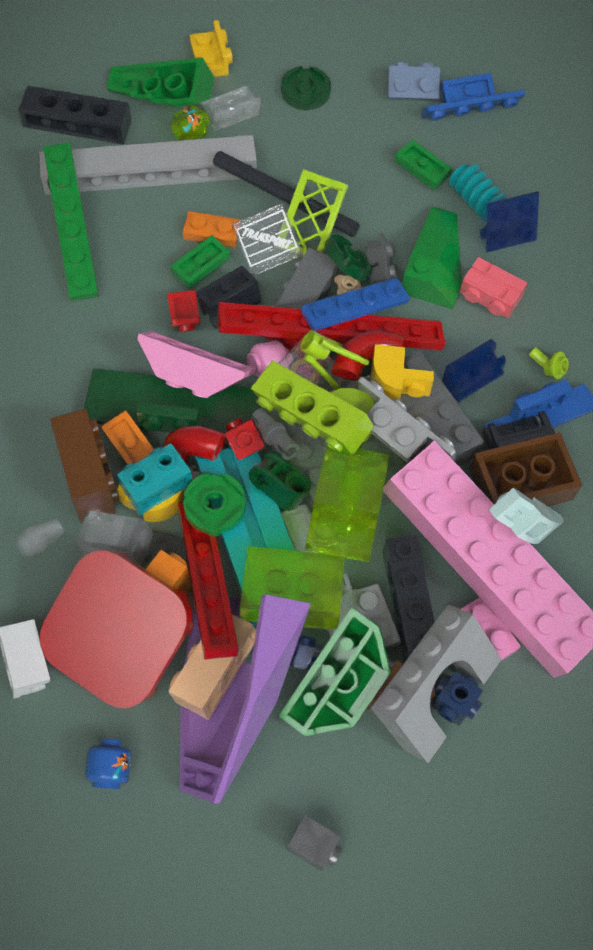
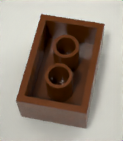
(84, 463)
(532, 467)

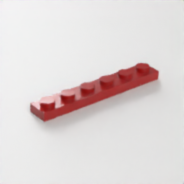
(208, 591)

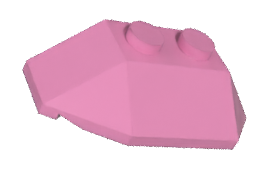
(191, 366)

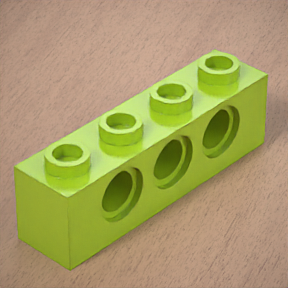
(344, 435)

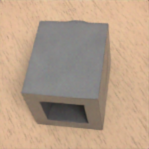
(315, 844)

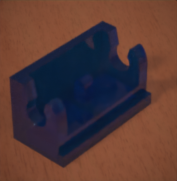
(473, 371)

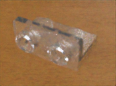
(232, 107)

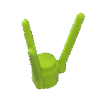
(319, 347)

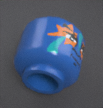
(108, 764)

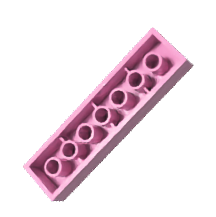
(493, 560)

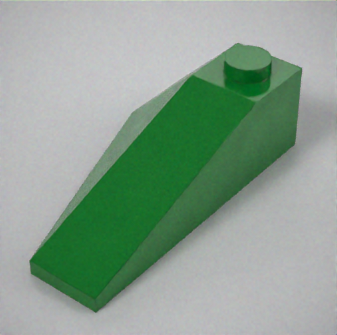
(165, 82)
(435, 262)

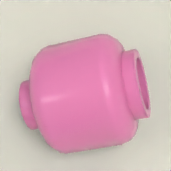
(263, 354)

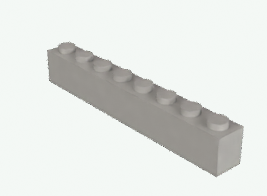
(154, 163)

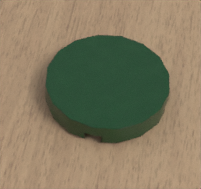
(305, 88)
(351, 262)

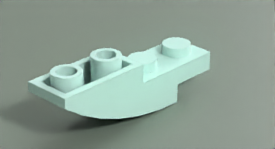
(526, 517)

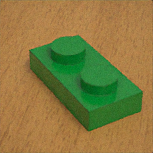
(423, 164)
(200, 261)

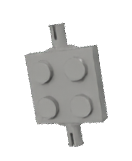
(371, 604)

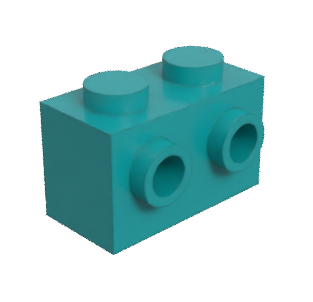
(154, 478)

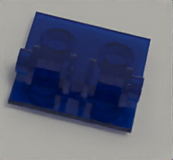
(511, 222)

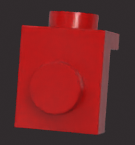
(184, 310)
(243, 438)

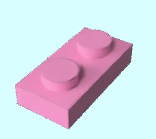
(494, 628)

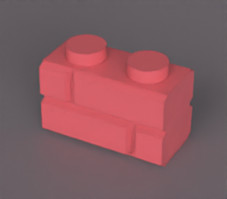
(493, 288)

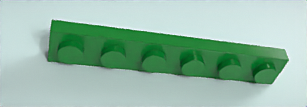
(70, 222)

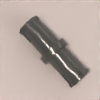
(275, 434)

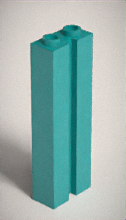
(262, 520)

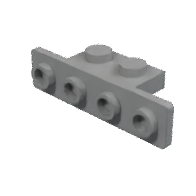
(397, 427)

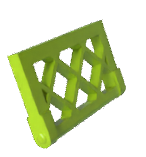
(333, 209)

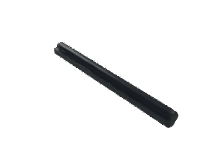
(280, 191)

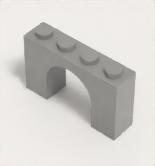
(406, 700)

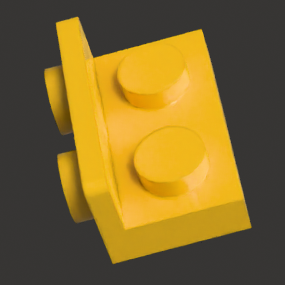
(213, 49)

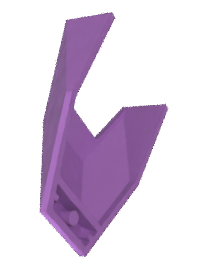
(217, 747)

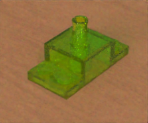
(347, 504)

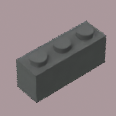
(310, 282)

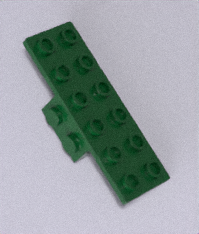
(163, 407)

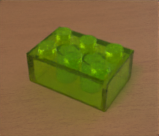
(294, 576)

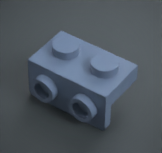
(413, 82)

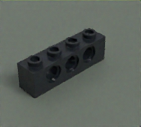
(75, 114)
(408, 591)

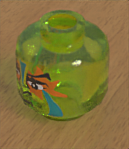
(190, 123)

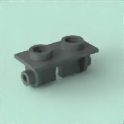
(381, 254)

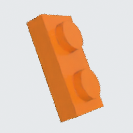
(201, 226)
(127, 438)

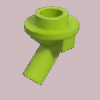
(553, 366)

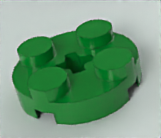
(219, 520)

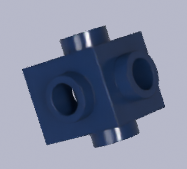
(453, 708)

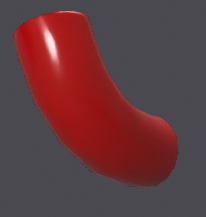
(362, 345)
(196, 442)

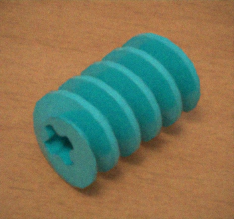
(475, 189)

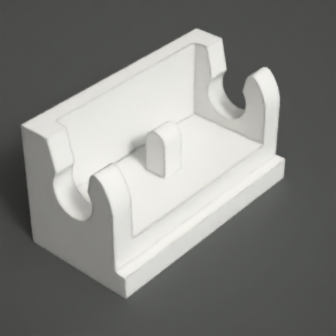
(23, 658)

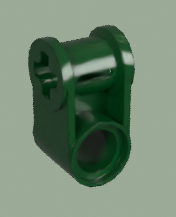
(282, 482)

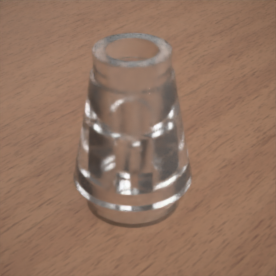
(37, 538)

